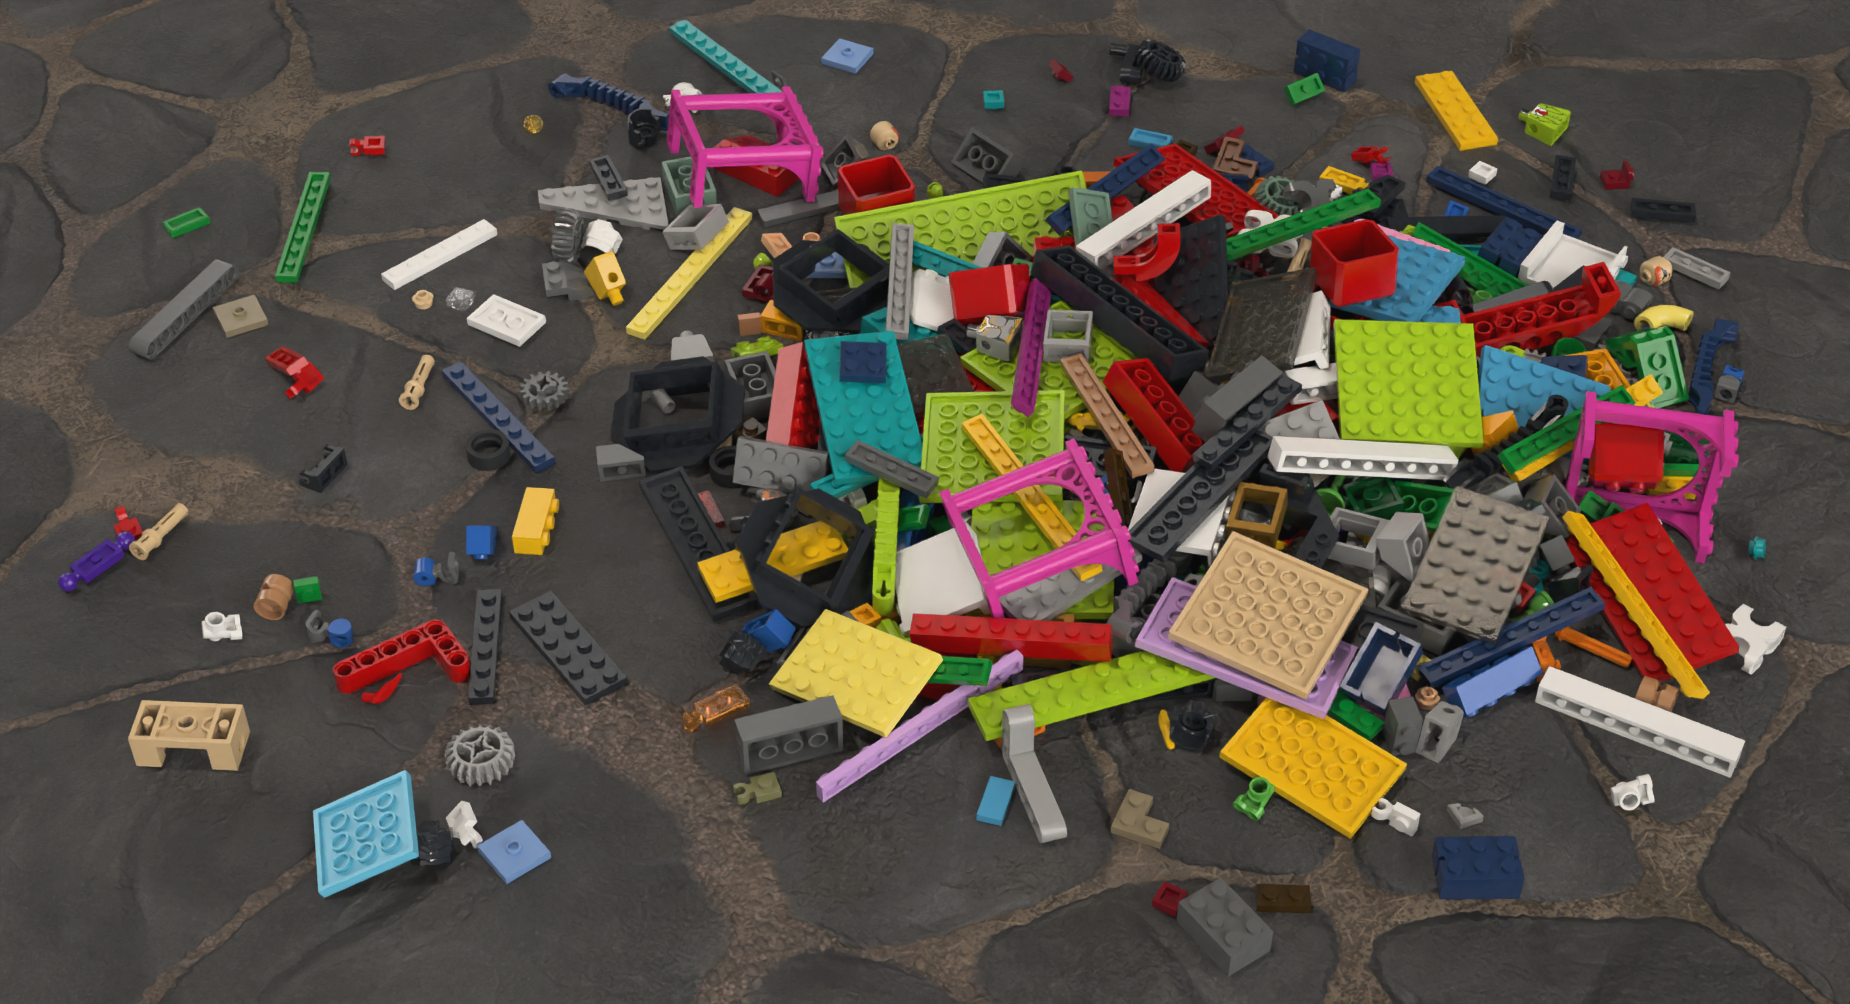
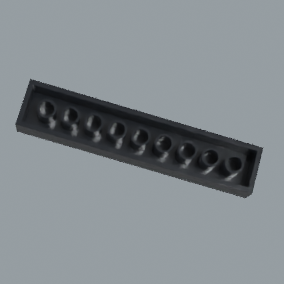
(1119, 312)

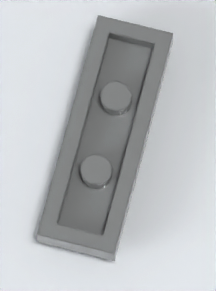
(1697, 268)

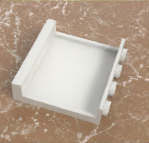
(1561, 255)
(1316, 333)
(1207, 536)
(937, 579)

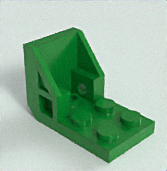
(1653, 353)

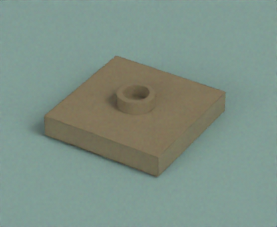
(240, 316)

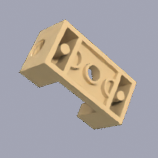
(215, 727)

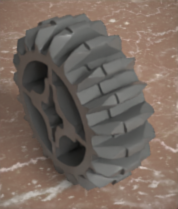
(567, 235)

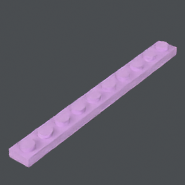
(913, 729)

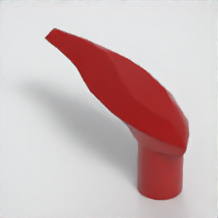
(384, 693)

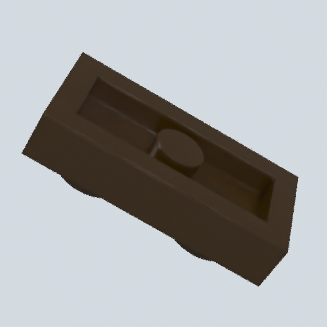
(1283, 898)

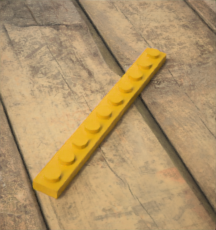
(1641, 392)
(1031, 498)
(1637, 607)

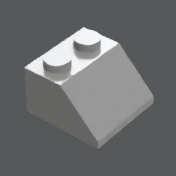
(1404, 543)

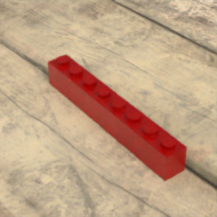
(1006, 635)

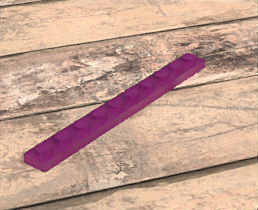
(1031, 349)

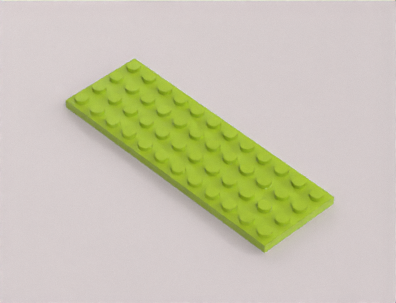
(962, 220)

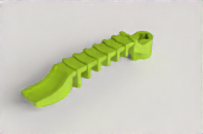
(885, 547)

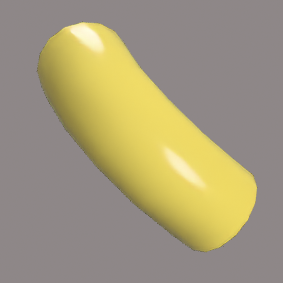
(1664, 316)

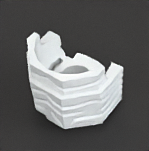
(601, 236)

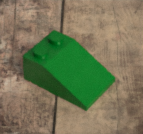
(1423, 499)

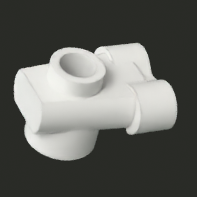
(218, 627)
(1630, 794)

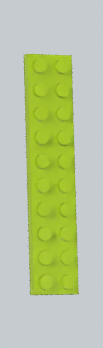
(1084, 690)

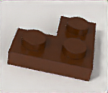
(1230, 162)

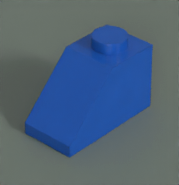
(481, 540)
(772, 630)

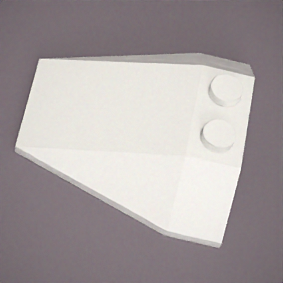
(930, 299)

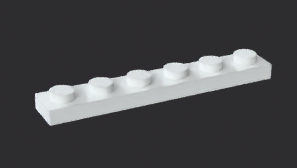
(439, 254)

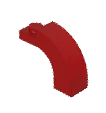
(1154, 261)

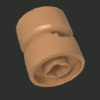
(274, 597)
(1654, 694)

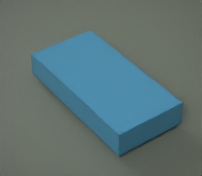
(1144, 138)
(995, 801)

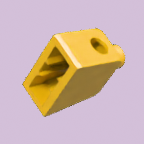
(606, 277)

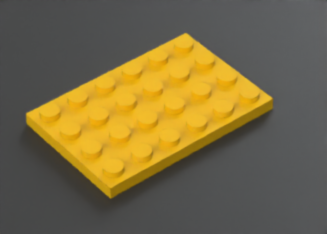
(1314, 763)

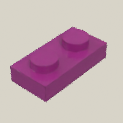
(1119, 101)

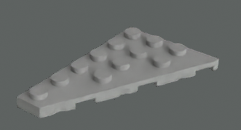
(641, 208)

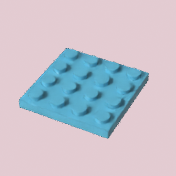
(365, 833)

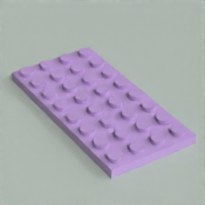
(1155, 640)

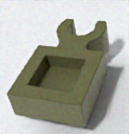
(761, 787)

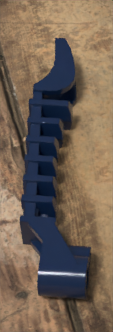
(581, 87)
(1701, 386)

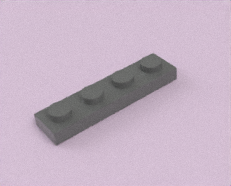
(891, 469)

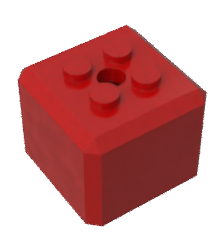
(873, 185)
(1354, 262)
(989, 291)
(1626, 457)

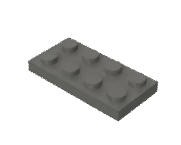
(778, 465)

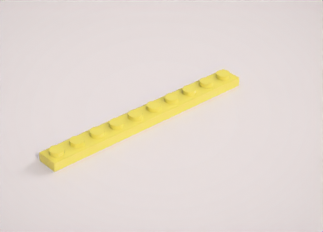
(686, 276)

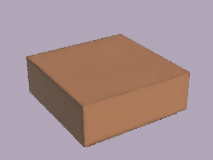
(749, 324)

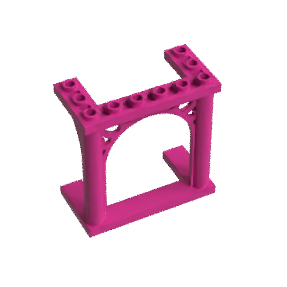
(783, 112)
(1686, 516)
(1099, 547)

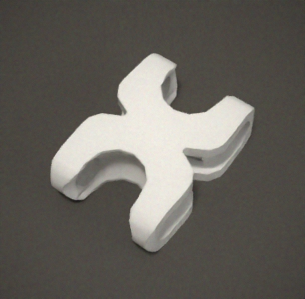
(1266, 218)
(1754, 639)

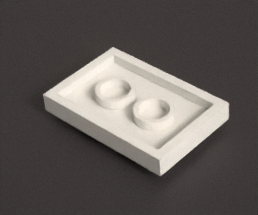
(506, 320)

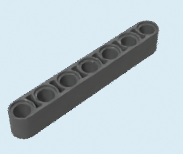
(183, 309)

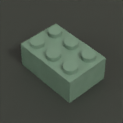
(677, 183)

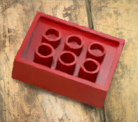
(769, 178)

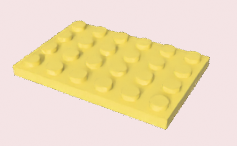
(862, 667)

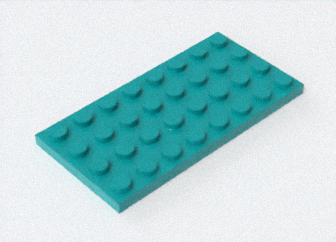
(862, 411)

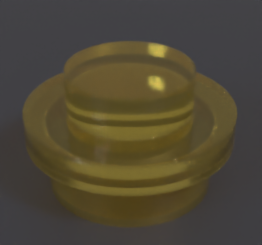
(533, 123)

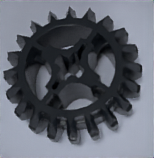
(1160, 60)

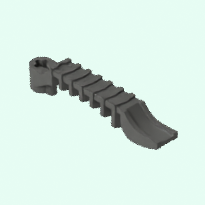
(1155, 575)

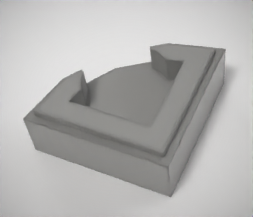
(1464, 816)

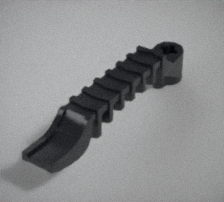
(1488, 463)

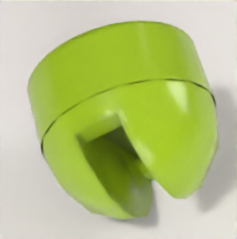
(934, 190)
(762, 259)

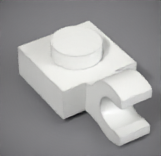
(1400, 816)
(462, 821)

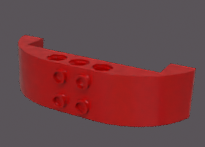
(1546, 317)

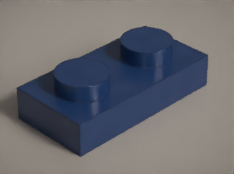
(1264, 164)

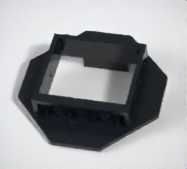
(809, 307)
(686, 442)
(1303, 511)
(779, 591)

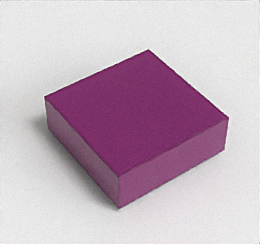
(1380, 170)

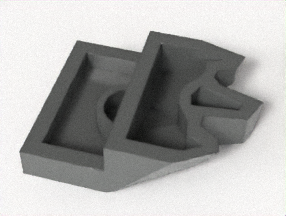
(564, 279)

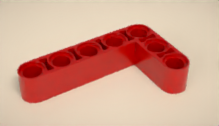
(401, 652)

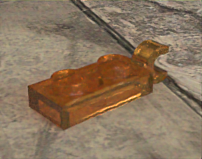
(716, 707)

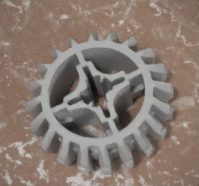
(479, 755)

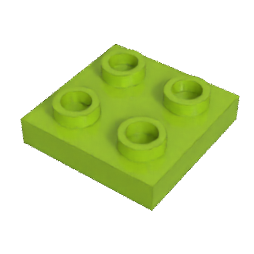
(763, 344)

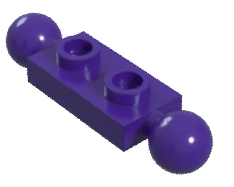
(96, 561)

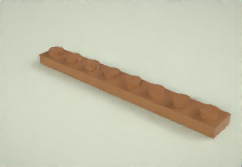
(1107, 415)

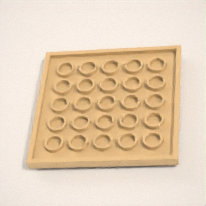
(1268, 614)

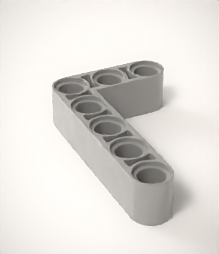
(1028, 775)

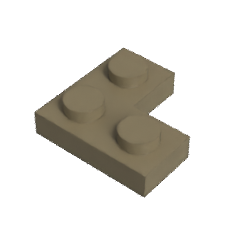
(1135, 824)

